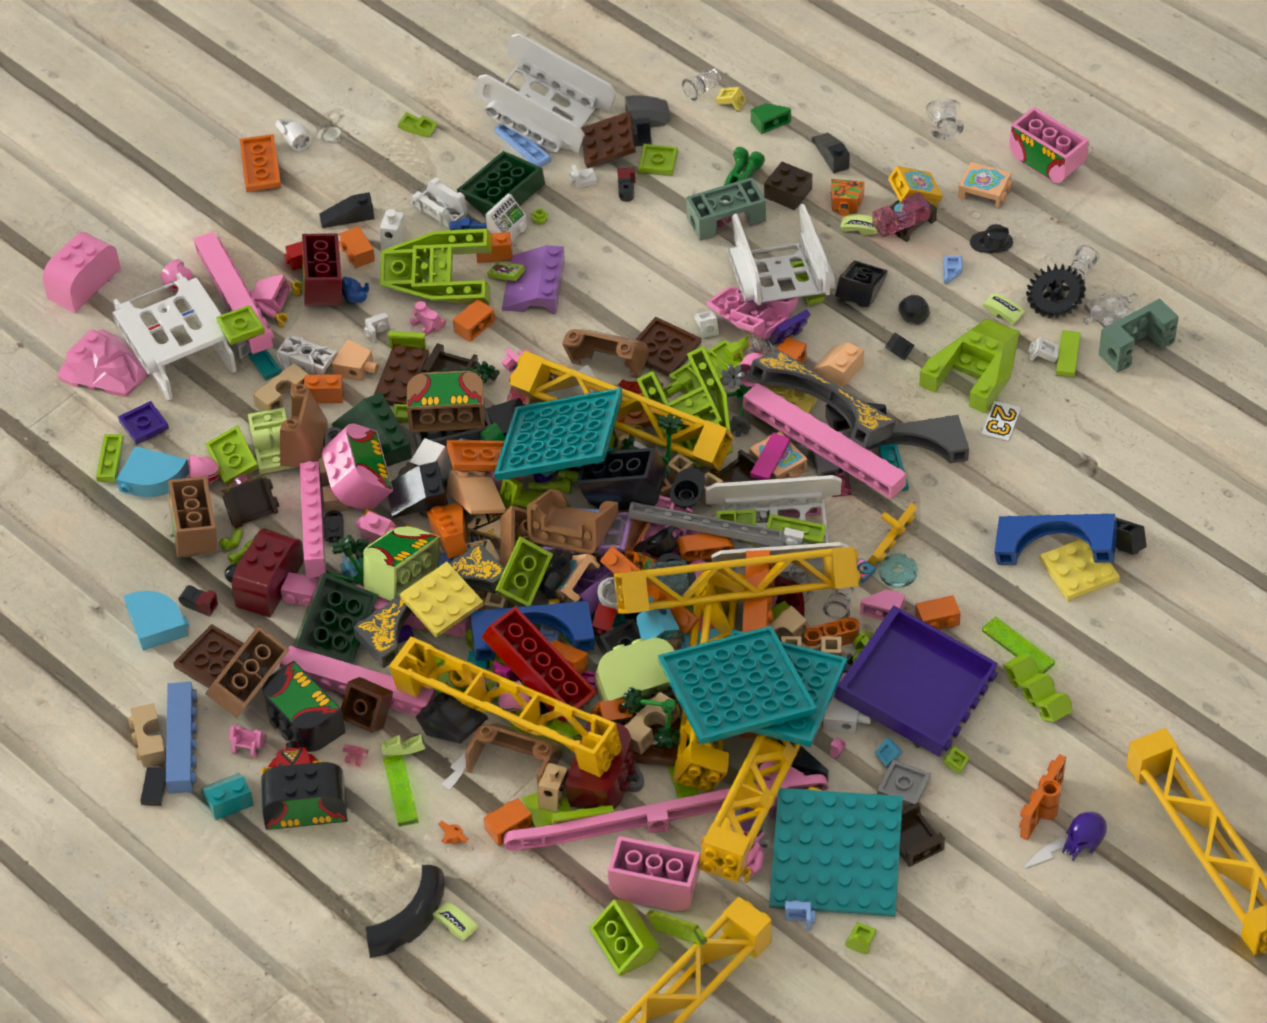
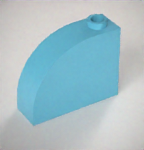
(148, 472)
(155, 618)

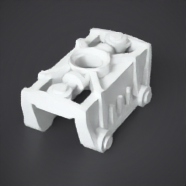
(447, 202)
(303, 355)

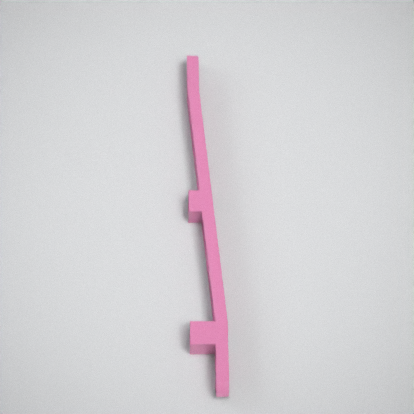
(653, 816)

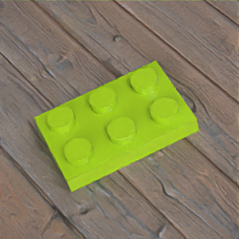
(232, 455)

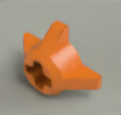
(453, 833)

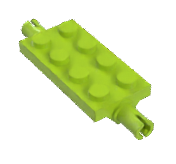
(722, 355)

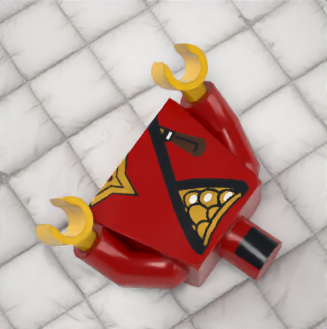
(291, 756)

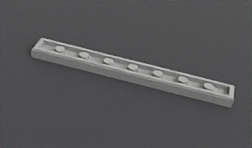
(705, 524)

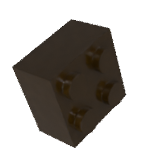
(788, 185)

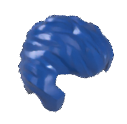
(353, 290)

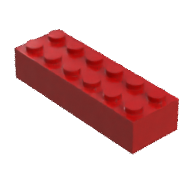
(537, 660)

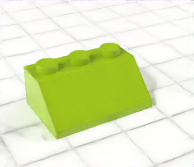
(523, 573)
(624, 937)

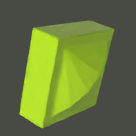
(956, 759)

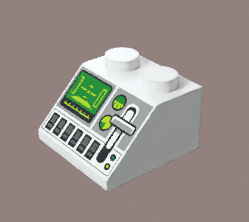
(506, 217)

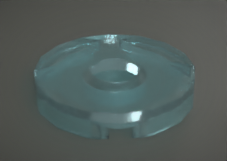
(898, 579)

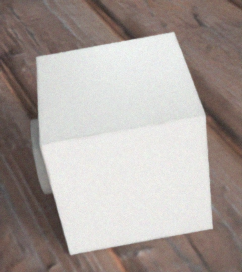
(431, 452)

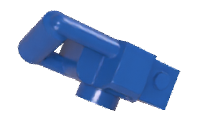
(466, 223)

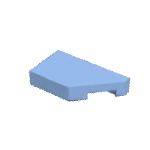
(952, 268)

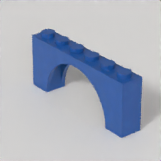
(1018, 531)
(569, 618)

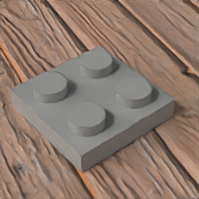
(905, 782)

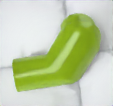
(227, 544)

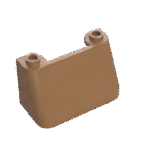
(583, 343)
(304, 433)
(567, 527)

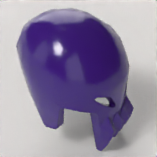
(1087, 828)

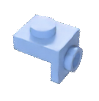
(800, 911)

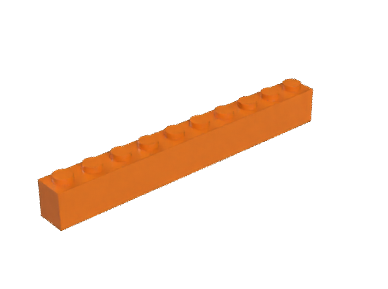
(757, 611)

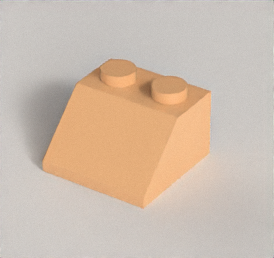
(841, 363)

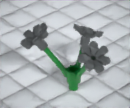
(732, 378)

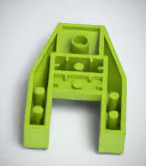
(426, 263)
(982, 353)
(705, 402)

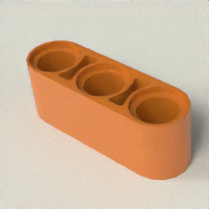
(702, 546)
(845, 628)

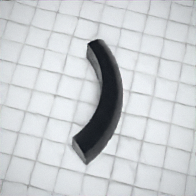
(413, 919)

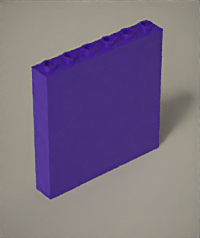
(917, 681)

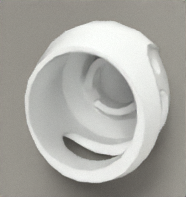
(607, 593)

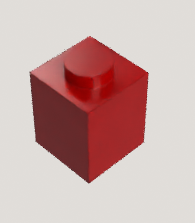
(294, 255)
(603, 619)

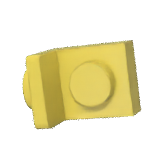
(732, 96)

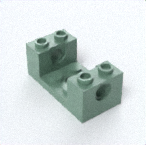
(707, 206)
(1118, 339)

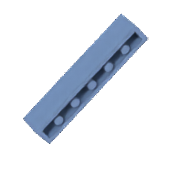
(180, 737)

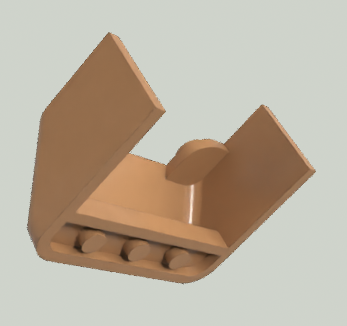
(541, 748)

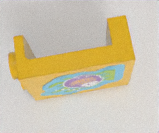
(911, 181)

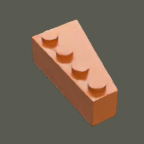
(451, 526)

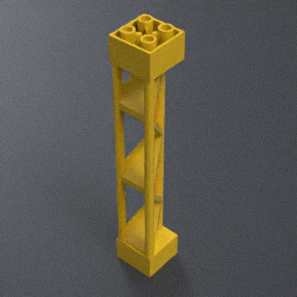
(713, 442)
(838, 568)
(1157, 755)
(704, 764)
(744, 932)

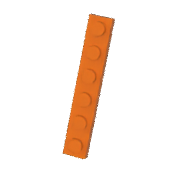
(619, 563)

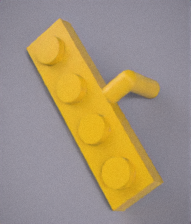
(898, 529)

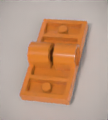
(1044, 800)

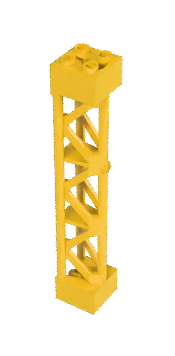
(417, 668)
(723, 850)

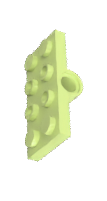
(266, 438)

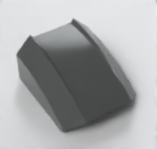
(648, 107)

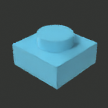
(888, 751)

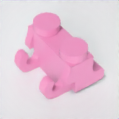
(427, 318)
(246, 738)

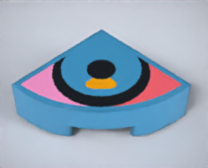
(865, 569)

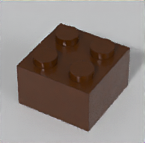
(366, 704)

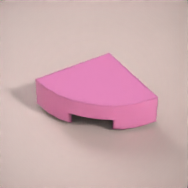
(837, 747)

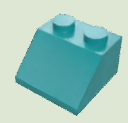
(228, 796)

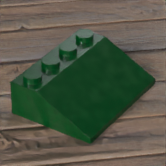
(498, 178)
(377, 415)
(331, 617)

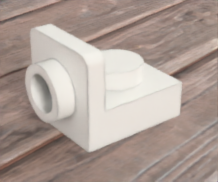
(583, 178)
(707, 323)
(376, 325)
(1044, 349)
(792, 537)

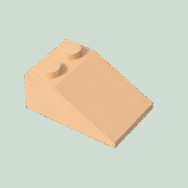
(475, 492)

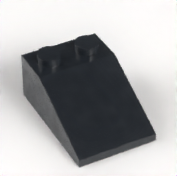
(860, 283)
(418, 490)
(620, 635)
(449, 719)

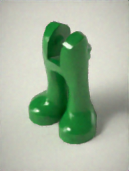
(741, 158)

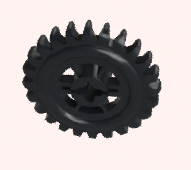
(1053, 282)

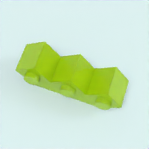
(1037, 688)

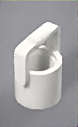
(294, 134)

